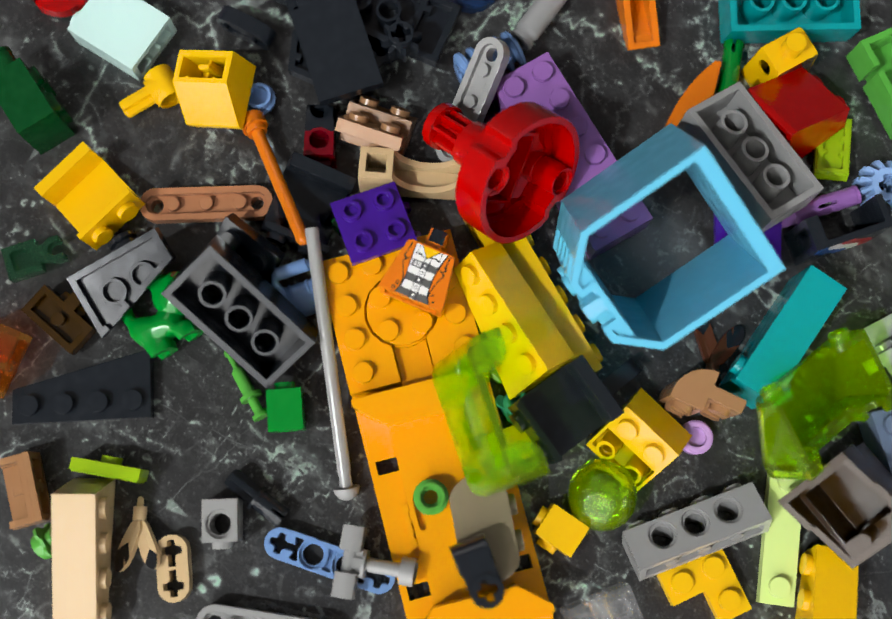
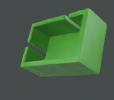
(873, 62)

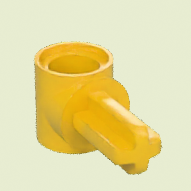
(157, 90)

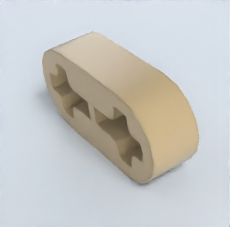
(183, 568)

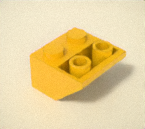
(213, 87)
(641, 438)

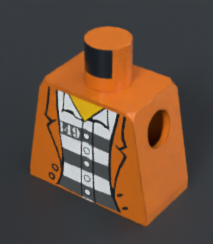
(421, 273)

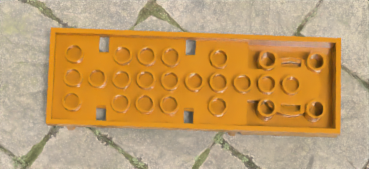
(389, 368)

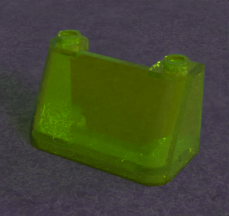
(818, 401)
(473, 423)

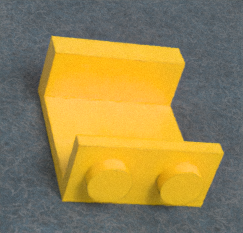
(90, 195)

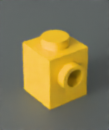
(558, 530)

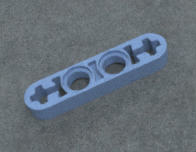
(328, 564)

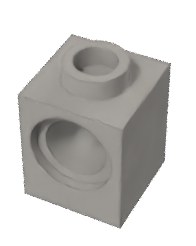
(211, 510)

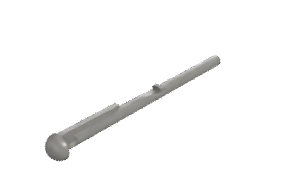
(346, 488)

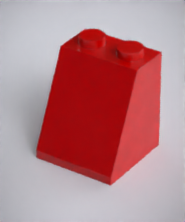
(801, 109)

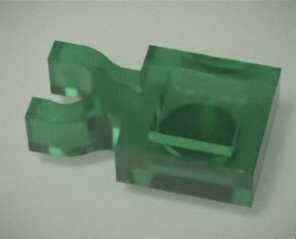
(29, 258)

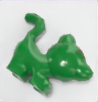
(157, 331)

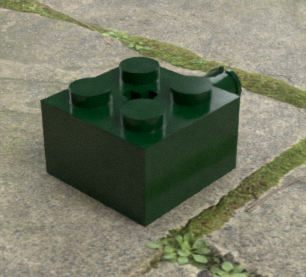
(32, 104)

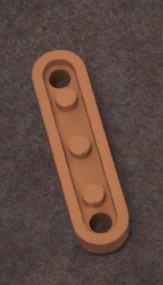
(205, 203)

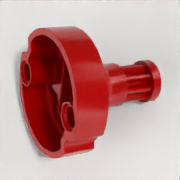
(508, 167)

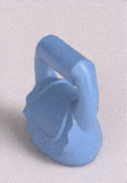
(300, 293)

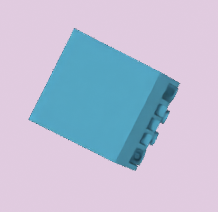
(693, 291)

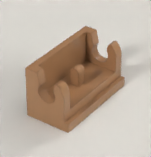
(26, 489)

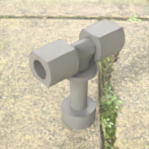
(357, 563)

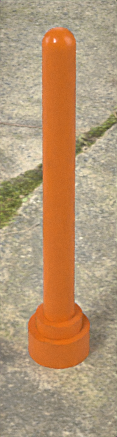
(256, 128)

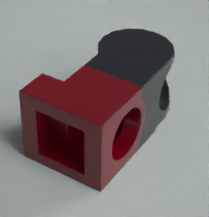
(320, 134)

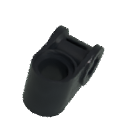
(477, 564)

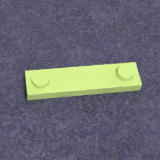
(779, 548)

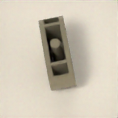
(492, 517)

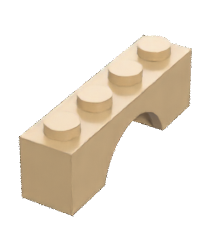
(412, 178)

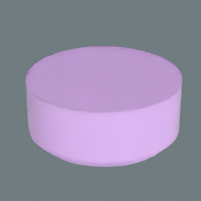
(701, 437)

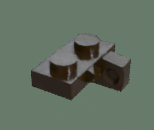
(60, 318)

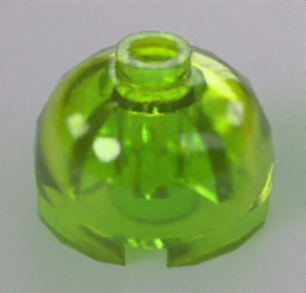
(602, 495)

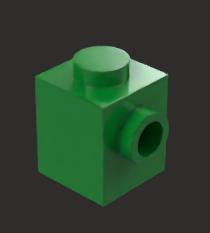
(285, 408)

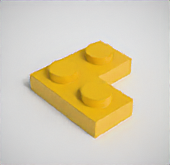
(712, 577)

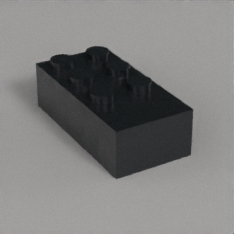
(241, 311)

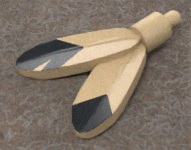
(138, 535)

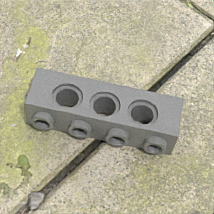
(651, 559)

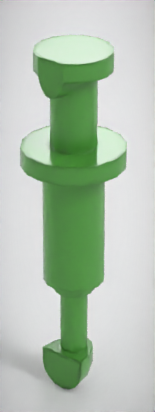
(248, 391)

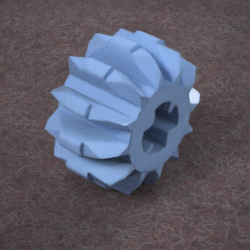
(873, 178)

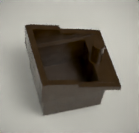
(847, 505)

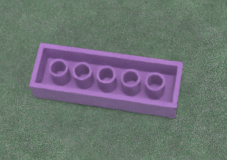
(544, 84)

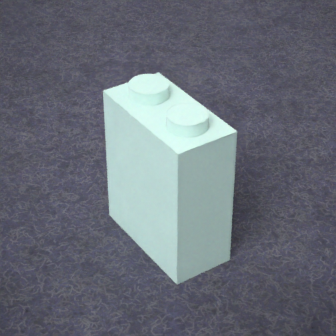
(123, 33)

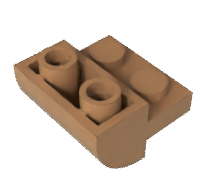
(376, 126)
(698, 394)

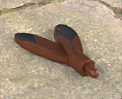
(715, 353)

